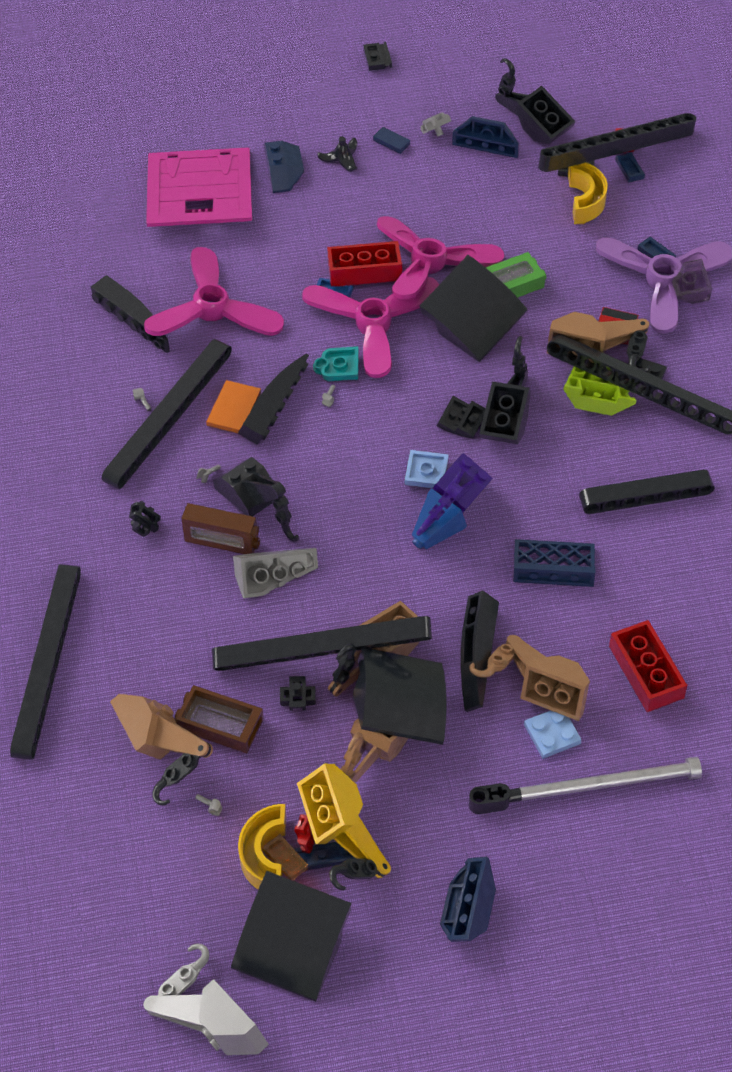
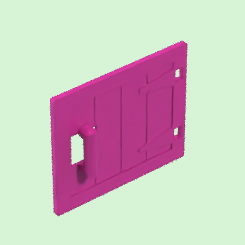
(199, 177)

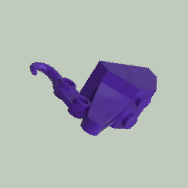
(458, 486)

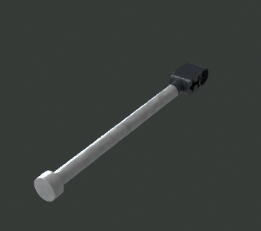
(690, 768)

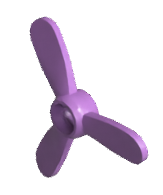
(664, 300)

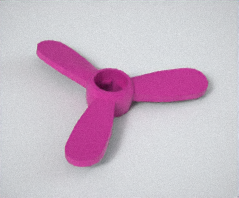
(430, 256)
(206, 274)
(376, 345)

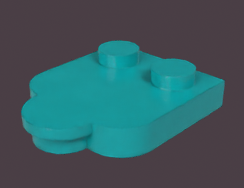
(338, 364)

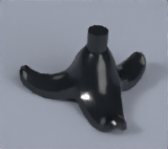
(342, 154)

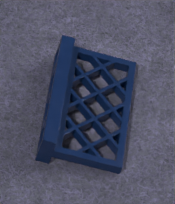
(553, 572)

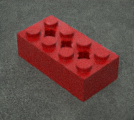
(364, 263)
(647, 666)

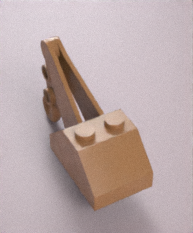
(548, 681)
(379, 745)

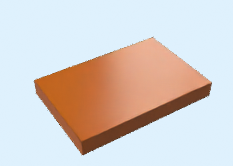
(233, 406)

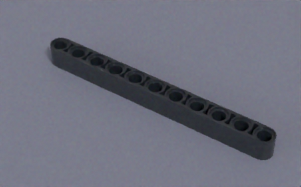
(616, 142)
(633, 383)
(166, 414)
(321, 643)
(45, 663)

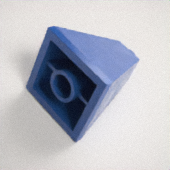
(449, 523)

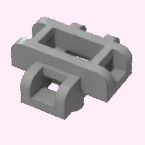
(435, 122)

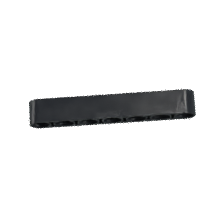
(646, 491)

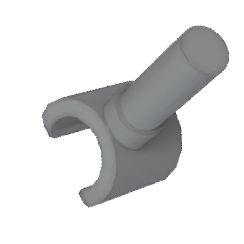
(139, 394)
(327, 397)
(204, 473)
(214, 805)

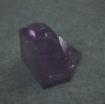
(692, 283)

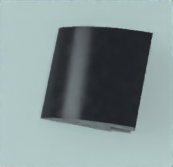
(473, 308)
(401, 696)
(291, 936)

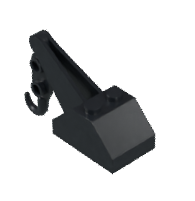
(538, 112)
(508, 404)
(252, 490)

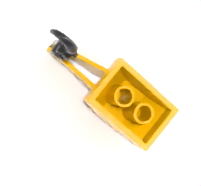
(333, 813)

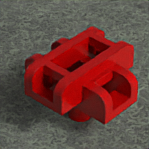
(304, 834)

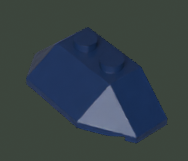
(486, 136)
(283, 164)
(469, 901)

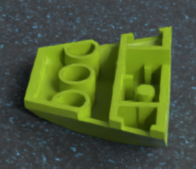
(596, 394)

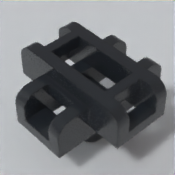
(148, 521)
(296, 690)

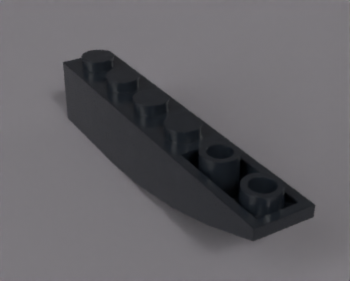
(126, 308)
(271, 401)
(477, 646)

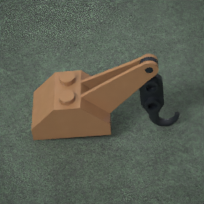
(603, 335)
(347, 657)
(156, 734)

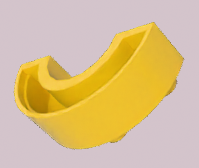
(594, 185)
(254, 835)

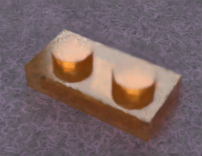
(283, 853)

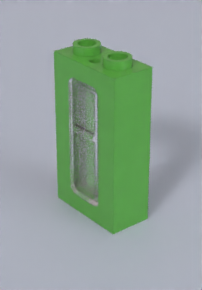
(520, 274)

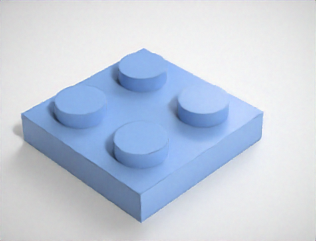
(425, 468)
(552, 733)

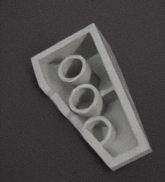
(268, 570)

